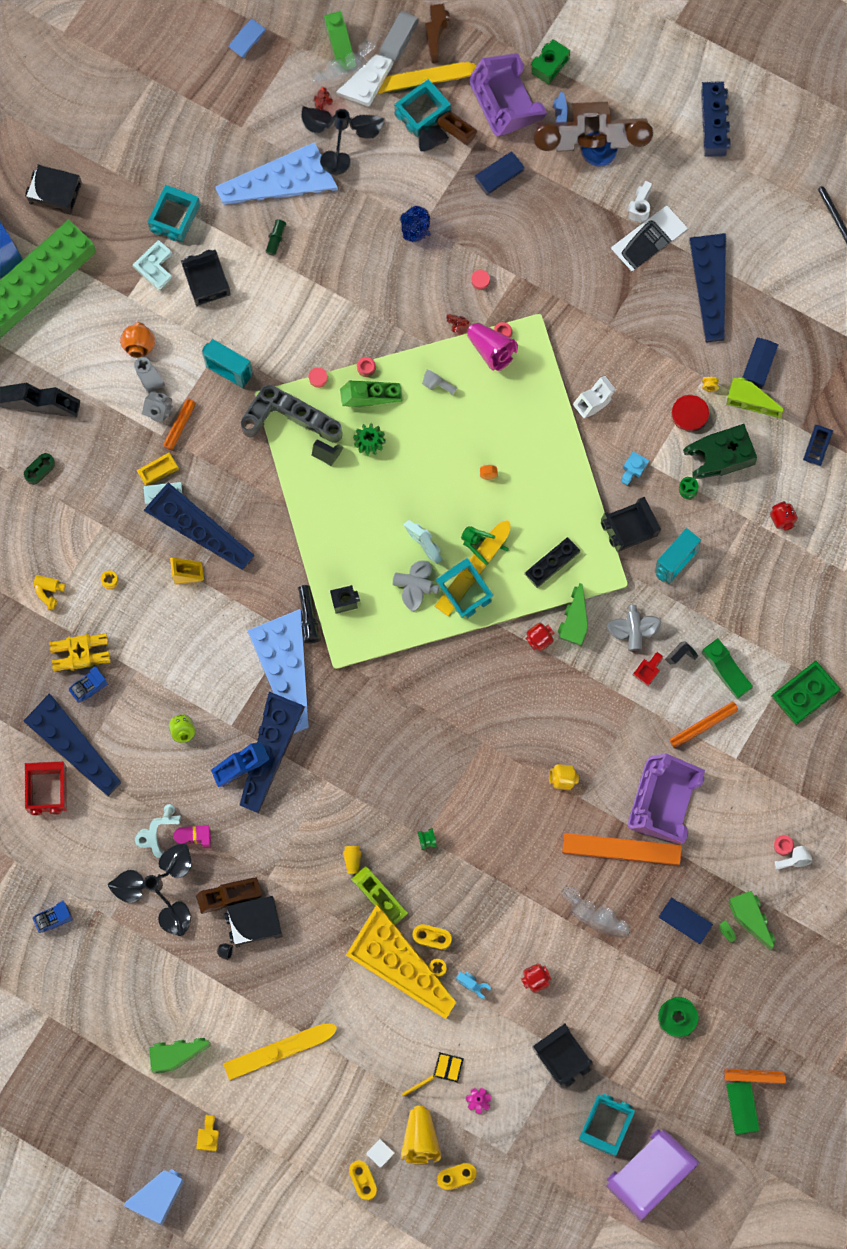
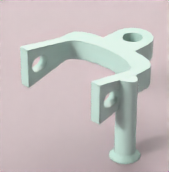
(151, 835)

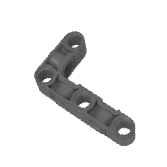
(288, 406)

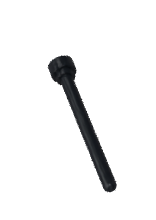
(833, 211)

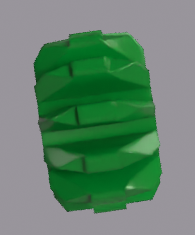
(364, 444)

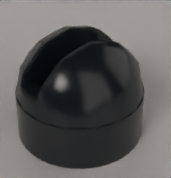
(225, 951)

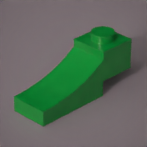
(726, 668)

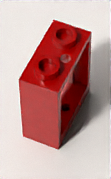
(40, 769)

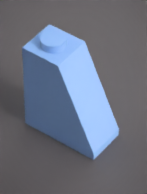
(157, 1196)

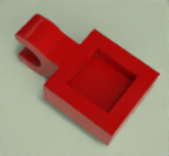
(647, 670)

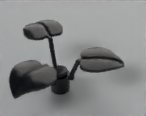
(317, 120)
(128, 888)

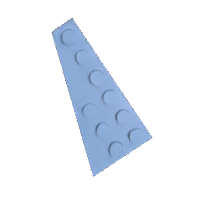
(283, 177)
(282, 658)

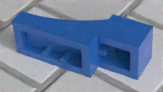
(240, 763)

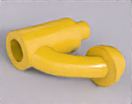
(50, 584)

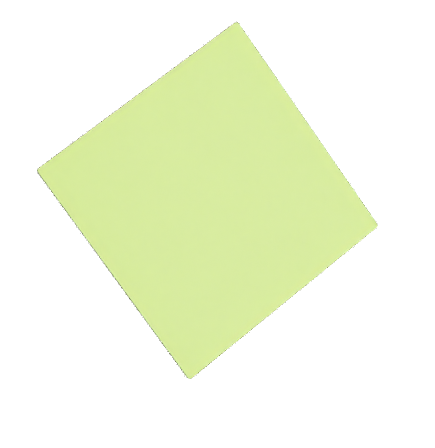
(429, 473)

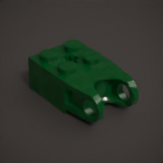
(718, 455)

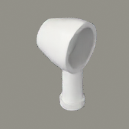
(800, 858)

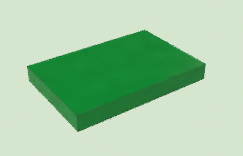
(806, 692)

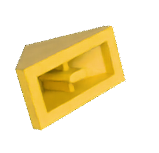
(186, 570)

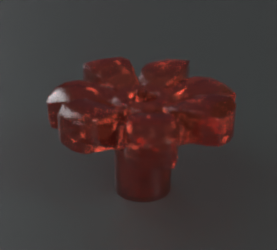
(322, 98)
(457, 322)

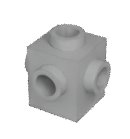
(157, 406)

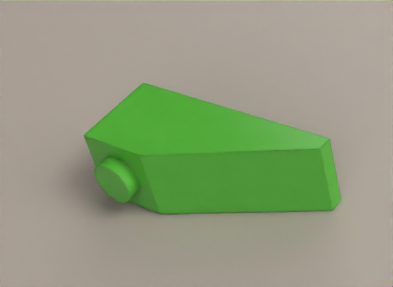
(338, 35)

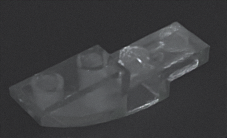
(339, 70)
(600, 920)

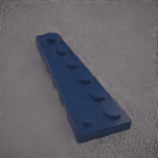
(709, 270)
(187, 519)
(275, 733)
(63, 736)

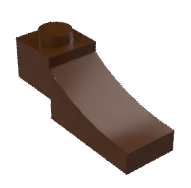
(439, 19)
(228, 895)

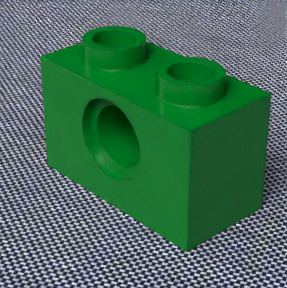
(548, 71)

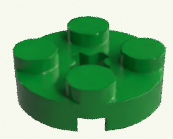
(687, 1010)

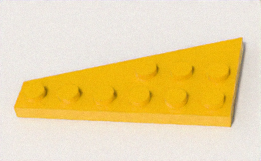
(391, 957)

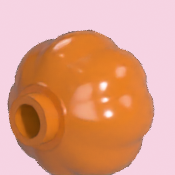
(137, 340)

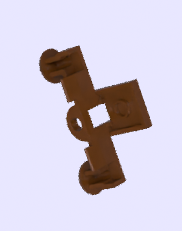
(618, 132)

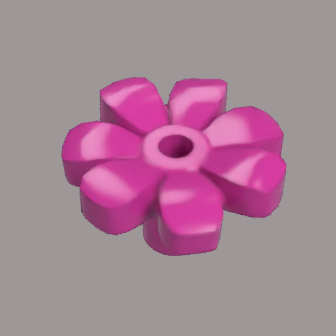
(478, 1105)

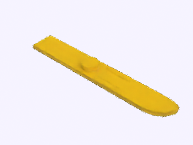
(435, 75)
(465, 579)
(279, 1050)

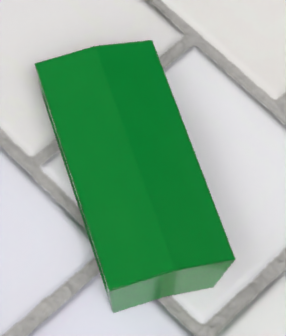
(742, 1107)

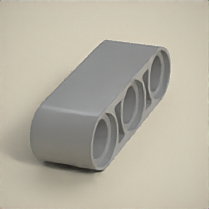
(399, 36)

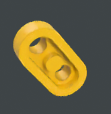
(432, 937)
(456, 1176)
(363, 1180)

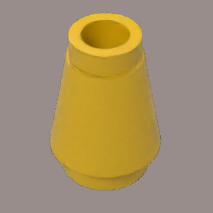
(352, 858)

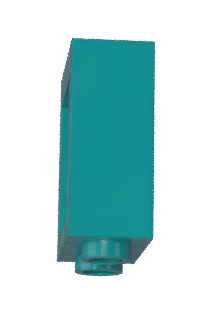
(435, 96)
(180, 197)
(227, 363)
(677, 556)
(455, 571)
(596, 1143)

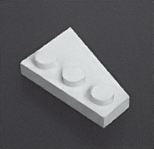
(367, 81)

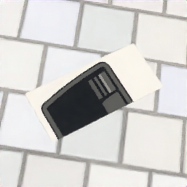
(649, 238)

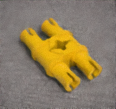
(72, 645)

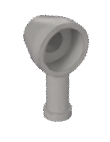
(432, 380)

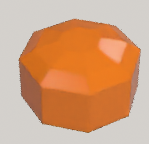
(488, 472)

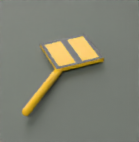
(447, 1068)

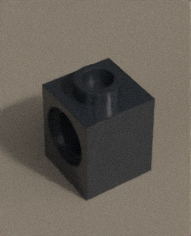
(340, 606)

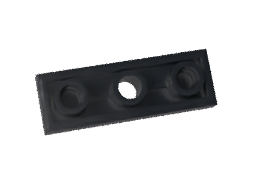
(544, 569)

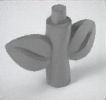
(415, 584)
(634, 628)

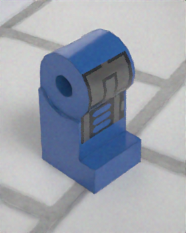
(88, 685)
(52, 917)

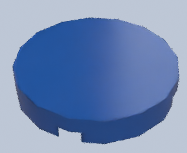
(599, 155)

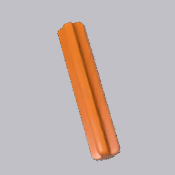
(179, 424)

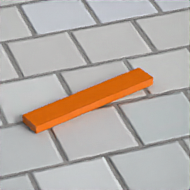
(621, 849)

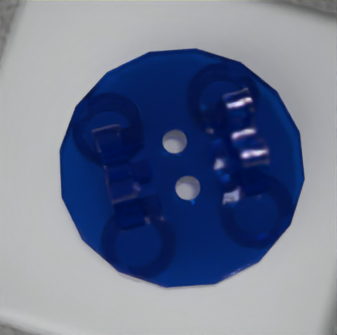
(415, 224)

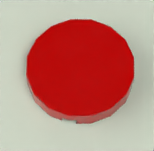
(690, 413)

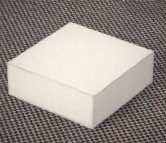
(380, 1153)

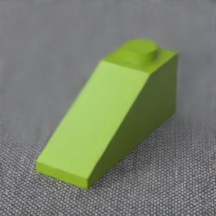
(749, 397)
(378, 894)

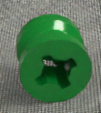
(686, 484)
(427, 839)

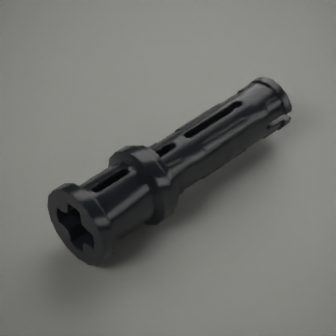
(308, 623)

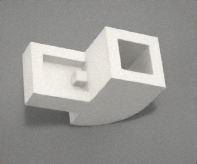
(595, 398)

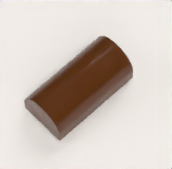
(457, 127)

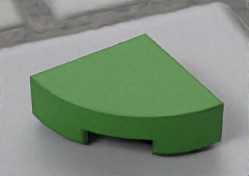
(727, 931)

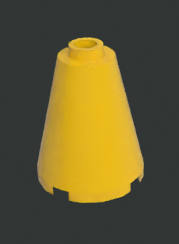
(420, 1138)

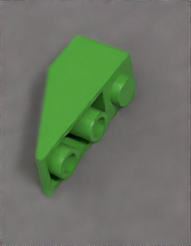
(369, 393)
(576, 623)
(747, 914)
(171, 1057)

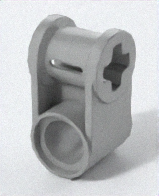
(149, 377)

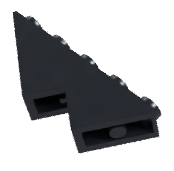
(47, 401)

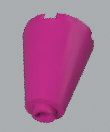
(492, 346)

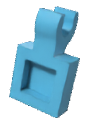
(634, 466)
(468, 981)

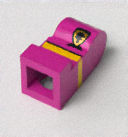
(193, 835)

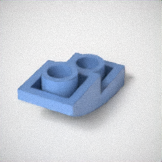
(247, 37)
(560, 107)

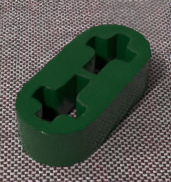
(39, 469)

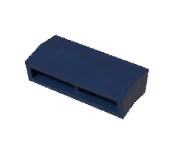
(499, 173)
(760, 361)
(685, 920)

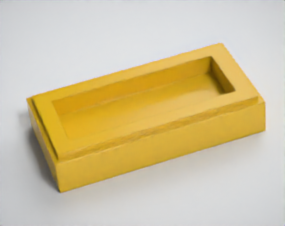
(157, 469)

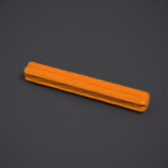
(703, 725)

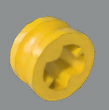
(710, 383)
(103, 578)
(443, 968)

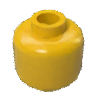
(563, 777)

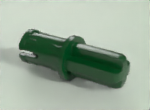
(275, 237)

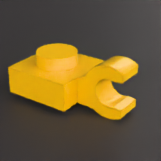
(207, 1137)

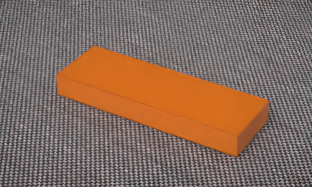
(754, 1075)

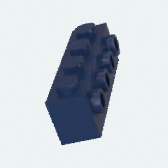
(714, 119)

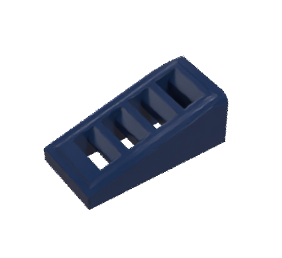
(822, 430)

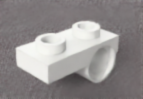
(640, 203)

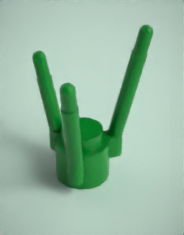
(473, 536)

